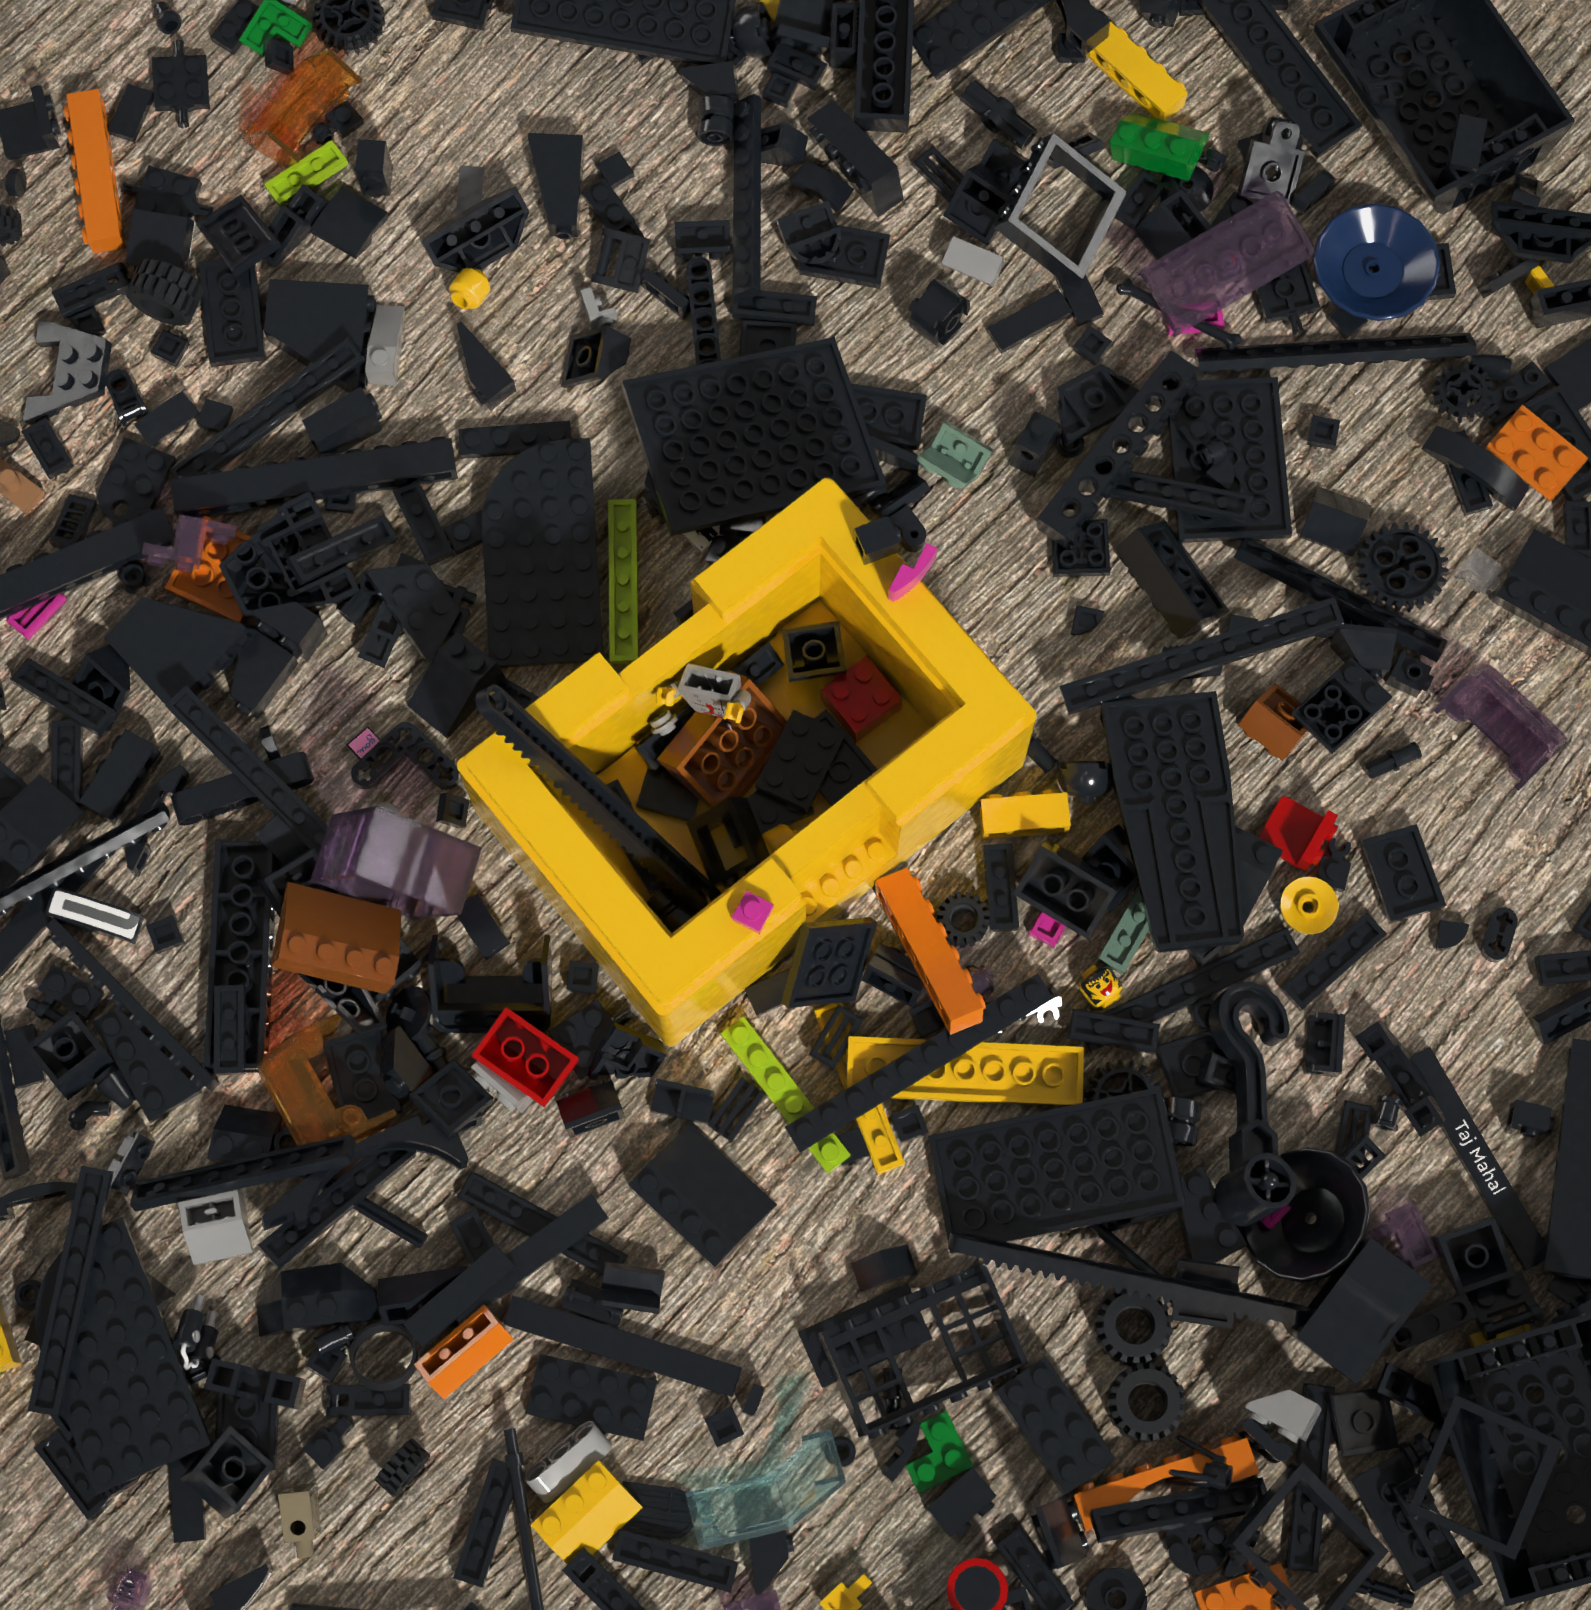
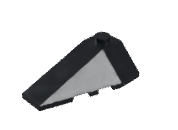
(350, 1002)

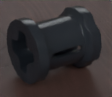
(1387, 1113)

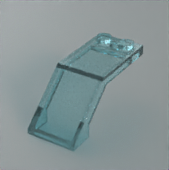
(769, 1500)

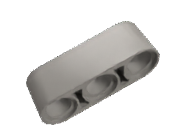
(567, 1461)

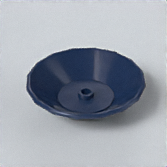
(1383, 240)

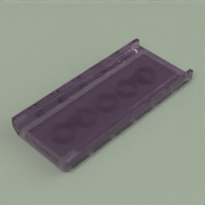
(1227, 262)

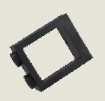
(749, 833)

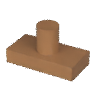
(18, 488)

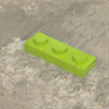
(308, 171)

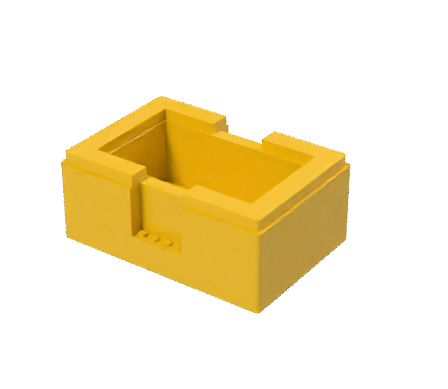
(935, 759)

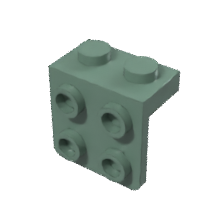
(955, 456)

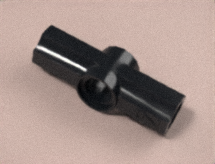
(998, 114)

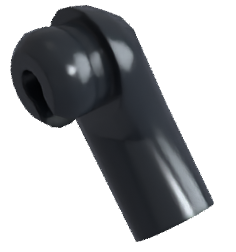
(87, 1109)

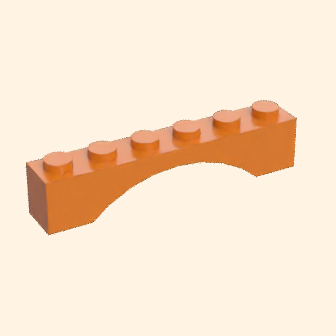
(1122, 1490)

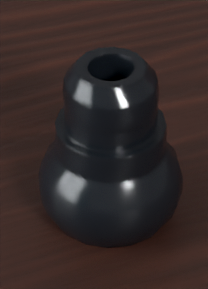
(167, 19)

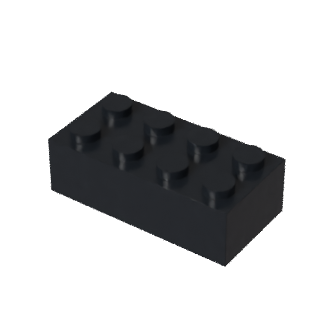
(1054, 1426)

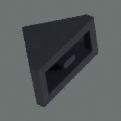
(883, 1267)

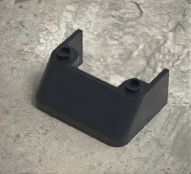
(476, 1002)

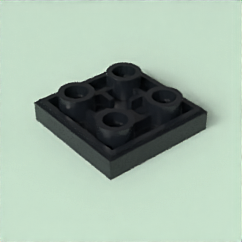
(1086, 554)

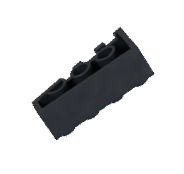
(857, 157)

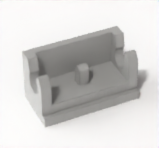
(973, 261)

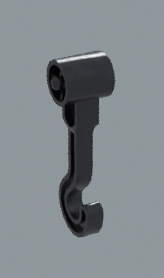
(1257, 1176)

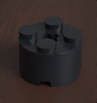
(938, 312)

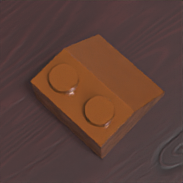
(1272, 723)

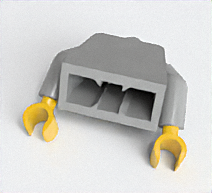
(708, 692)

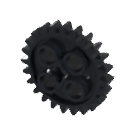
(1414, 589)

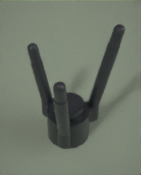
(1214, 1474)

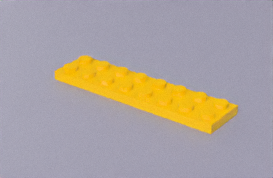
(983, 1074)

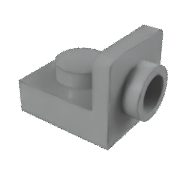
(594, 311)

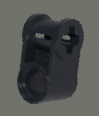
(126, 401)

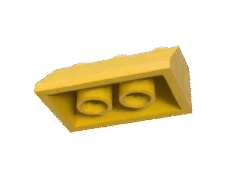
(587, 1514)

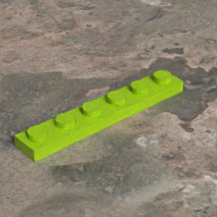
(623, 581)
(780, 1088)

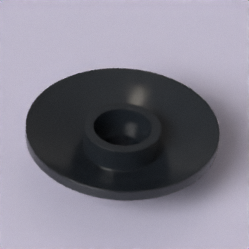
(1200, 192)

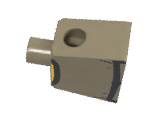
(300, 1504)

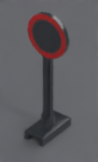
(977, 1586)

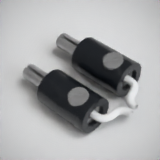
(196, 1337)

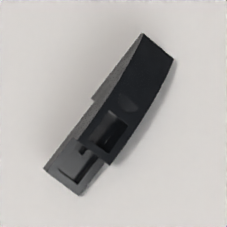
(384, 627)

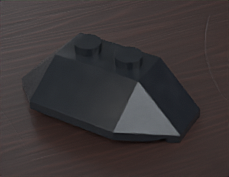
(1542, 231)
(479, 233)
(316, 1300)

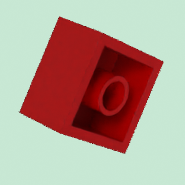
(861, 699)

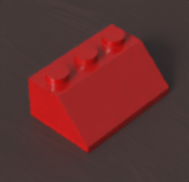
(525, 1057)

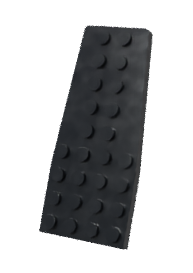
(1178, 816)

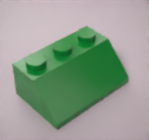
(1157, 145)

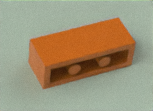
(463, 1351)

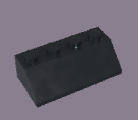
(1171, 579)

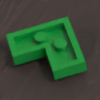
(274, 20)
(947, 1454)

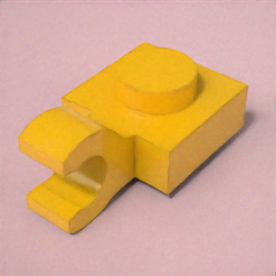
(846, 1598)

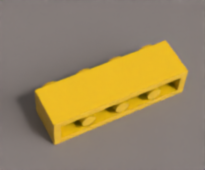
(1139, 74)

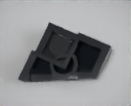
(626, 1054)

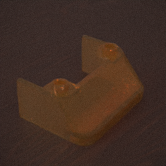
(299, 105)
(302, 1096)

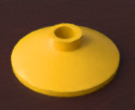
(1318, 895)

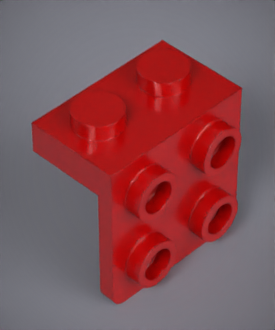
(1298, 832)

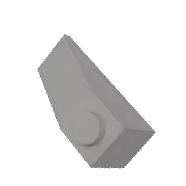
(385, 346)

